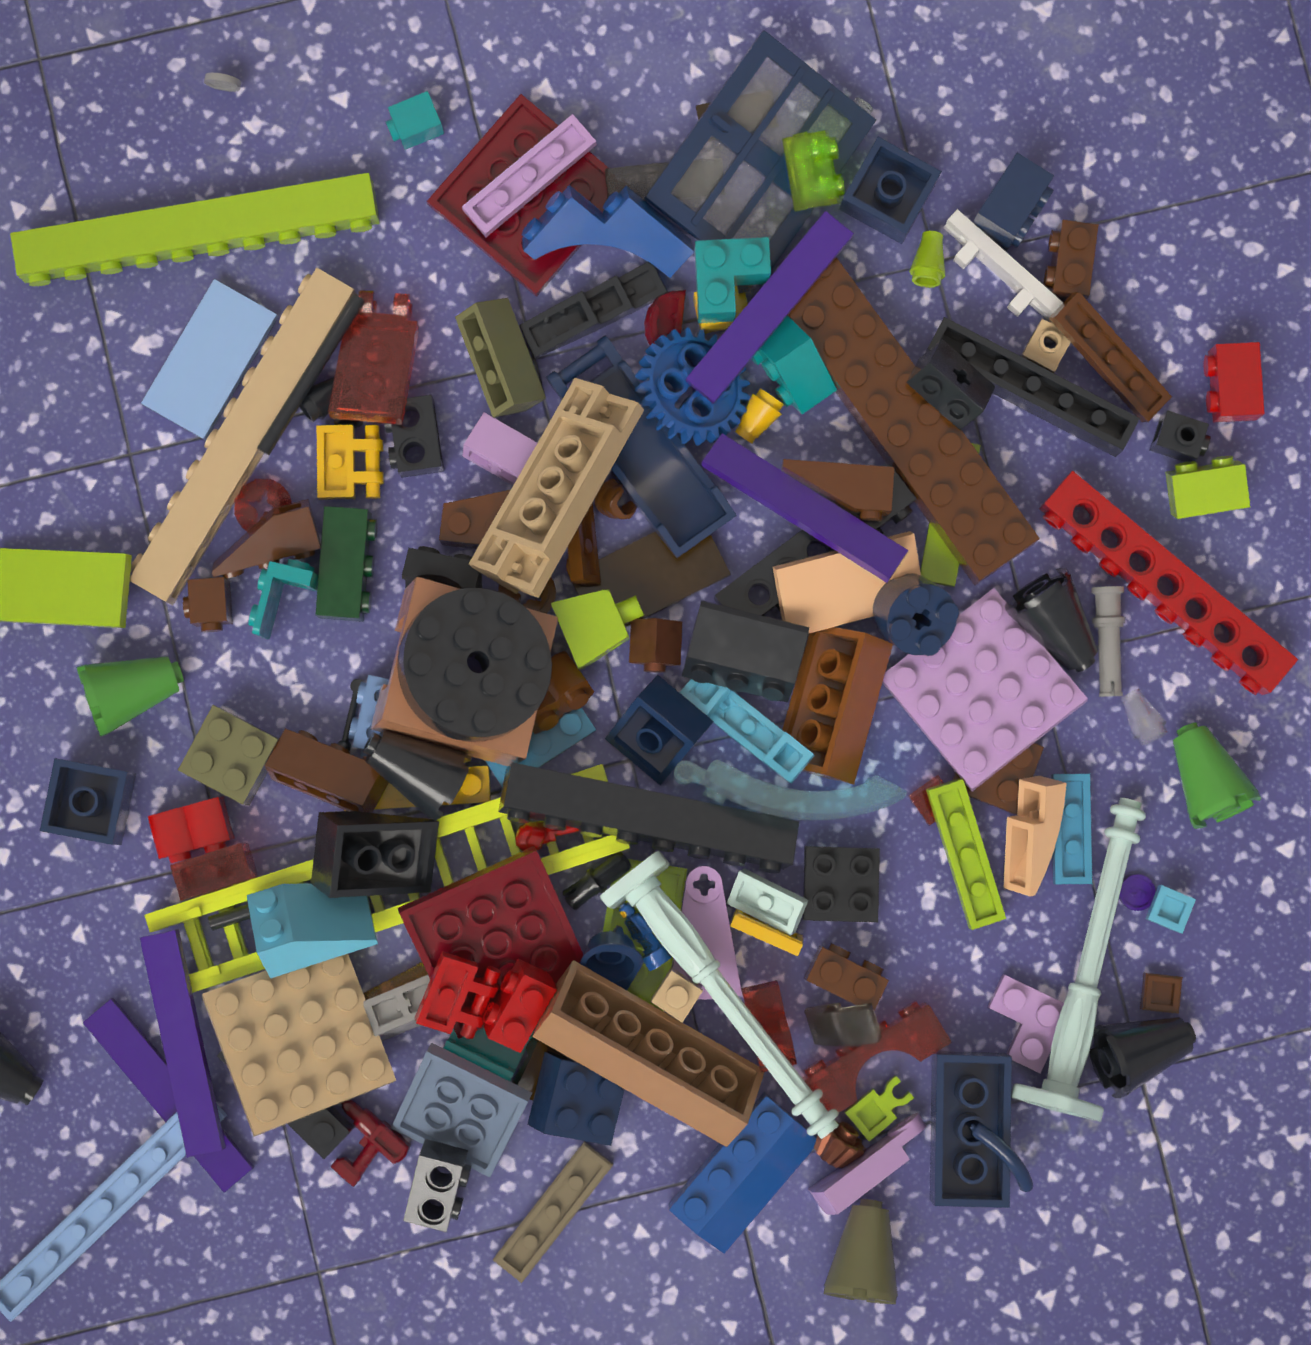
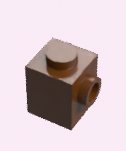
(208, 603)

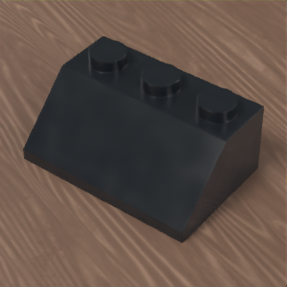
(745, 652)

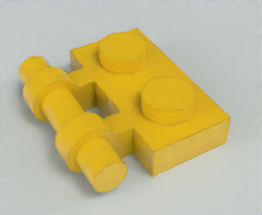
(337, 462)

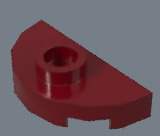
(665, 315)

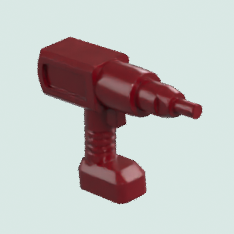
(377, 1138)

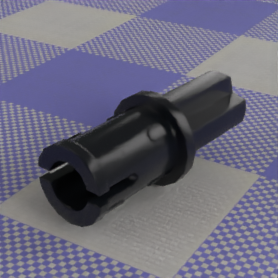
(596, 880)

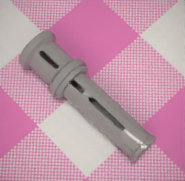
(1108, 622)

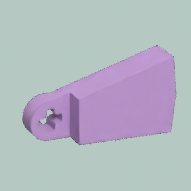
(711, 921)
(879, 1161)

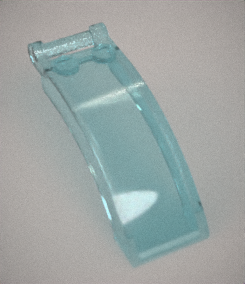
(727, 783)

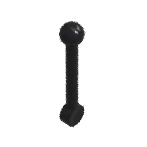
(351, 713)

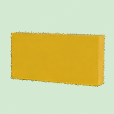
(767, 933)

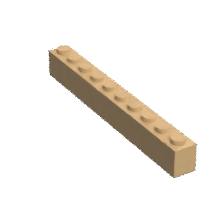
(232, 449)

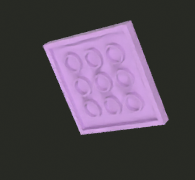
(984, 691)

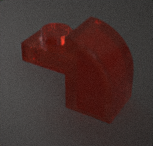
(767, 1007)

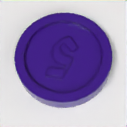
(1137, 892)

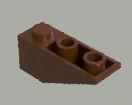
(278, 535)

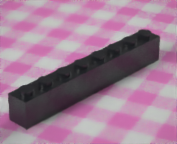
(648, 817)

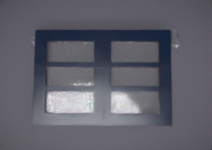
(732, 165)

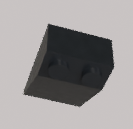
(373, 854)

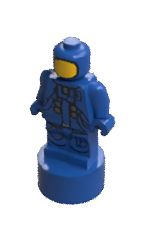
(654, 952)

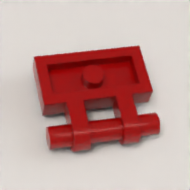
(448, 990)

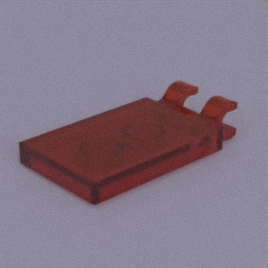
(375, 363)

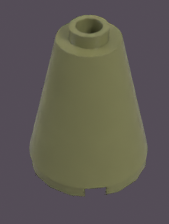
(864, 1257)

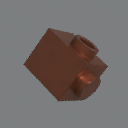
(655, 643)

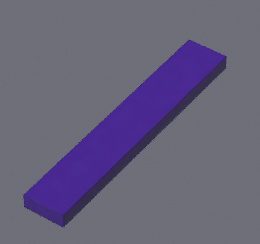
(769, 307)
(804, 508)
(182, 1043)
(150, 1076)

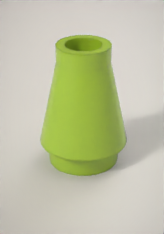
(929, 261)

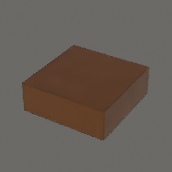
(1161, 993)

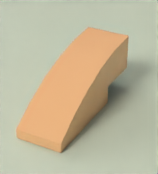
(1033, 833)

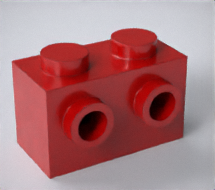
(1234, 382)
(518, 1005)

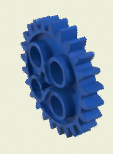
(667, 363)

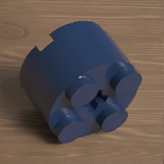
(931, 624)

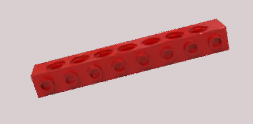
(1272, 658)

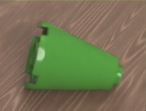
(127, 688)
(1210, 777)

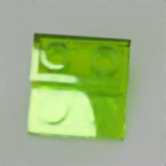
(813, 170)

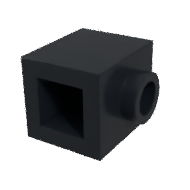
(1180, 437)

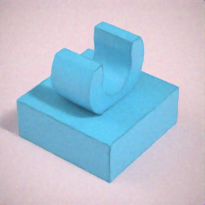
(1170, 909)

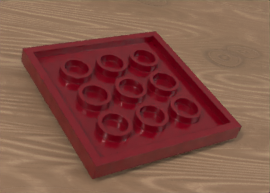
(497, 150)
(494, 921)

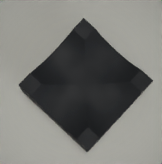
(440, 568)
(841, 884)

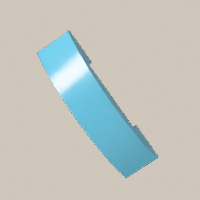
(749, 728)

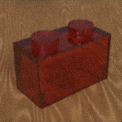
(214, 871)

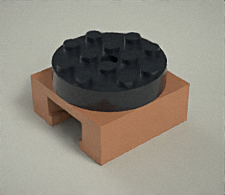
(436, 693)

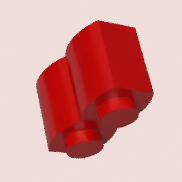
(191, 828)

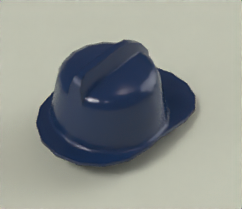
(613, 957)

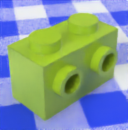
(1207, 488)

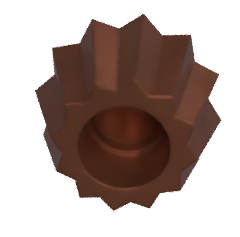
(840, 1146)

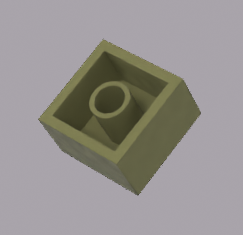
(229, 755)

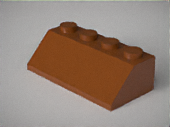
(837, 699)

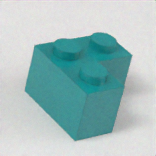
(721, 267)
(796, 366)

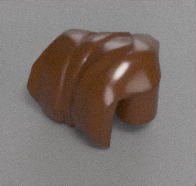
(607, 500)

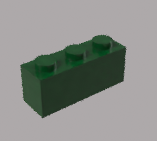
(345, 564)

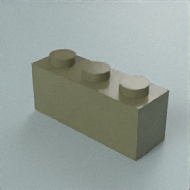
(500, 357)

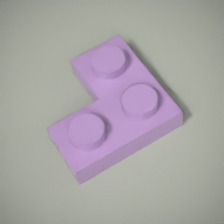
(1037, 1020)

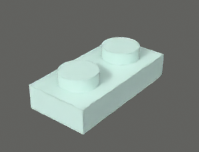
(767, 901)

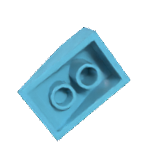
(304, 927)

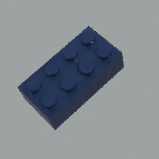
(965, 1092)

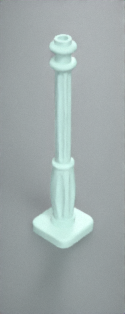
(686, 946)
(1078, 1015)

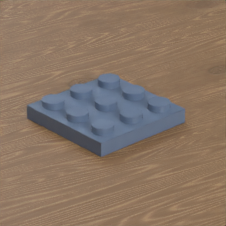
(461, 1107)

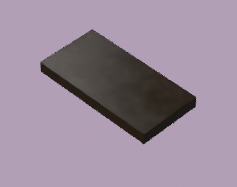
(656, 575)

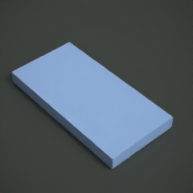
(209, 359)

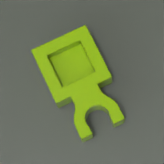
(873, 1111)

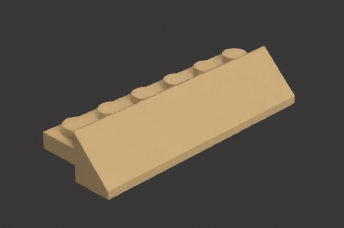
(556, 488)

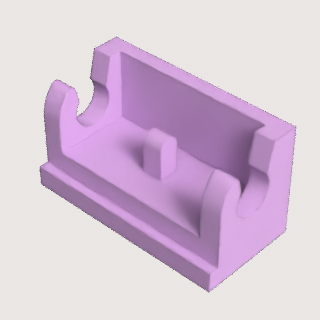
(498, 448)

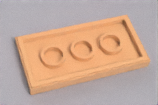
(832, 588)

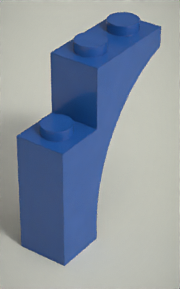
(624, 224)

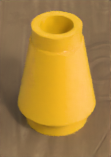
(760, 414)

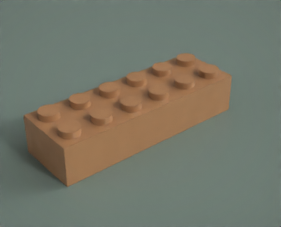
(650, 1054)

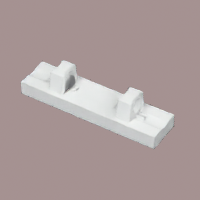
(981, 246)

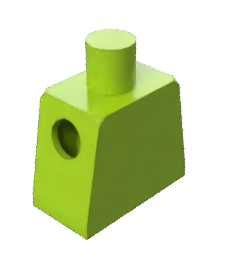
(595, 624)

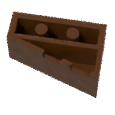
(469, 519)

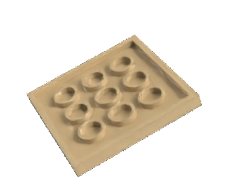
(297, 1042)

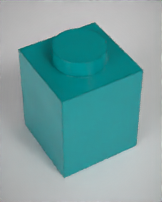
(414, 121)

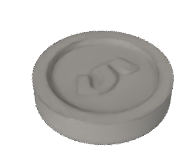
(222, 82)

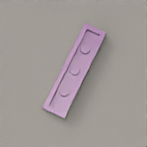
(529, 175)

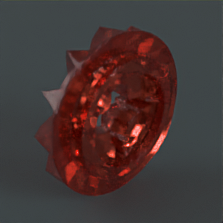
(254, 492)

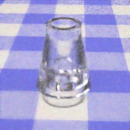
(1143, 718)

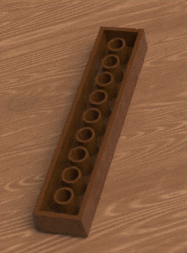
(925, 448)

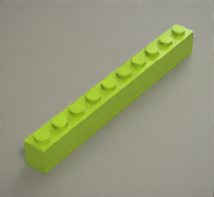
(195, 229)

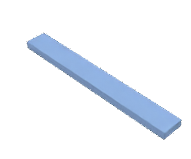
(93, 1218)

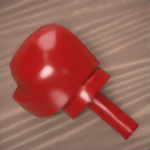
(536, 835)

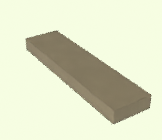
(553, 1211)

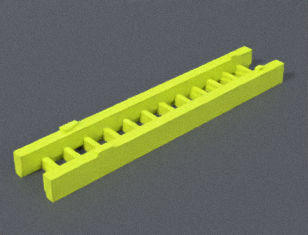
(225, 899)

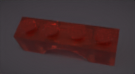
(914, 1033)

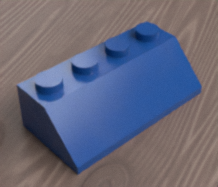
(743, 1176)

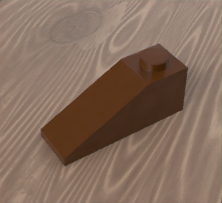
(853, 487)

